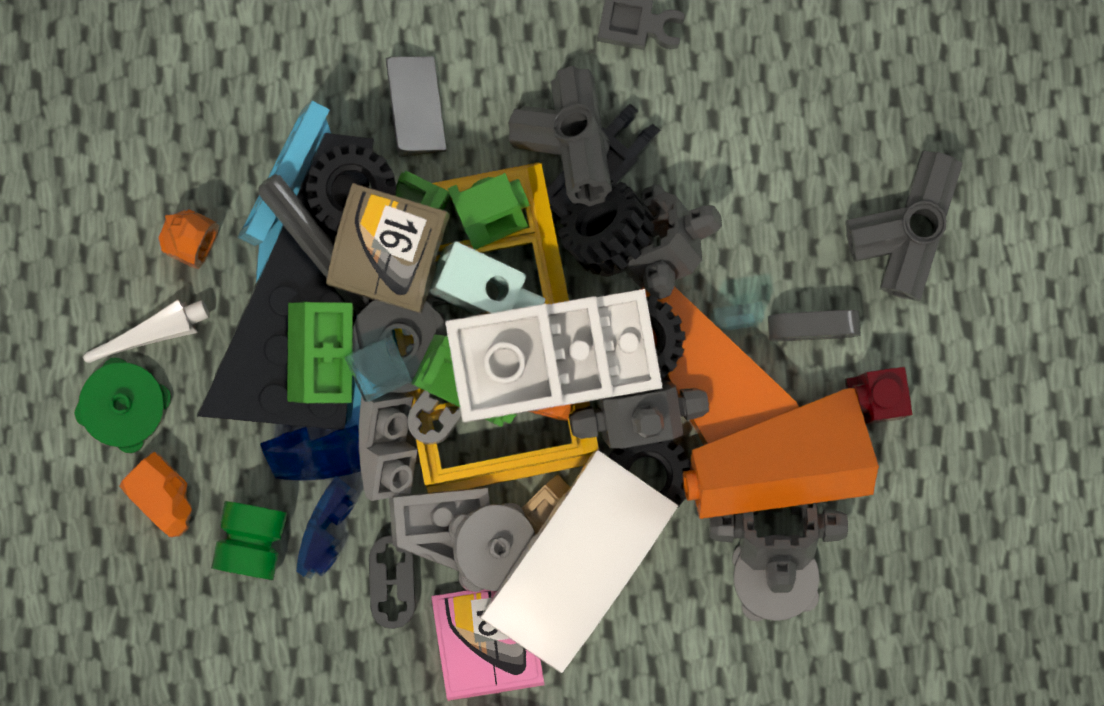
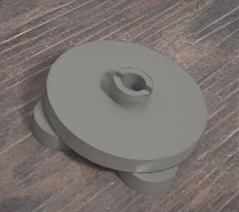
(489, 544)
(762, 603)

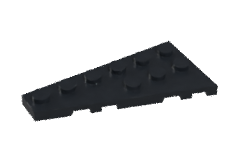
(255, 365)

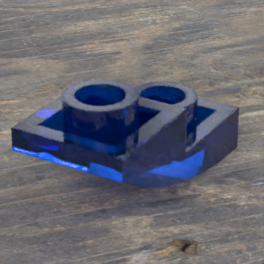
(301, 459)
(318, 544)

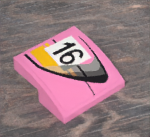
(476, 655)

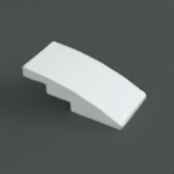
(553, 355)
(579, 561)

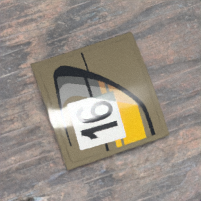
(387, 248)

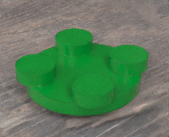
(122, 405)

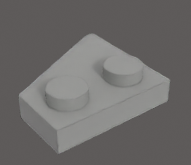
(423, 521)

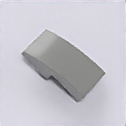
(385, 455)

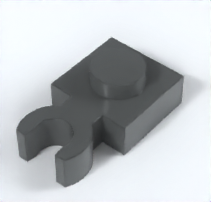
(631, 21)

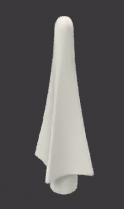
(169, 323)

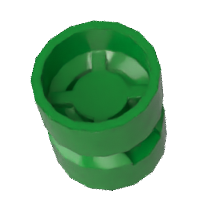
(249, 540)

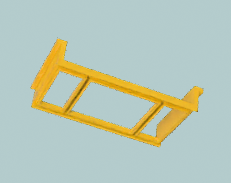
(553, 286)

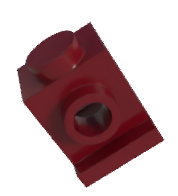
(882, 394)

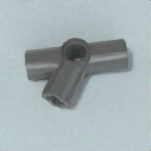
(569, 131)
(891, 231)

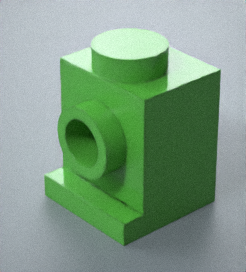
(490, 209)

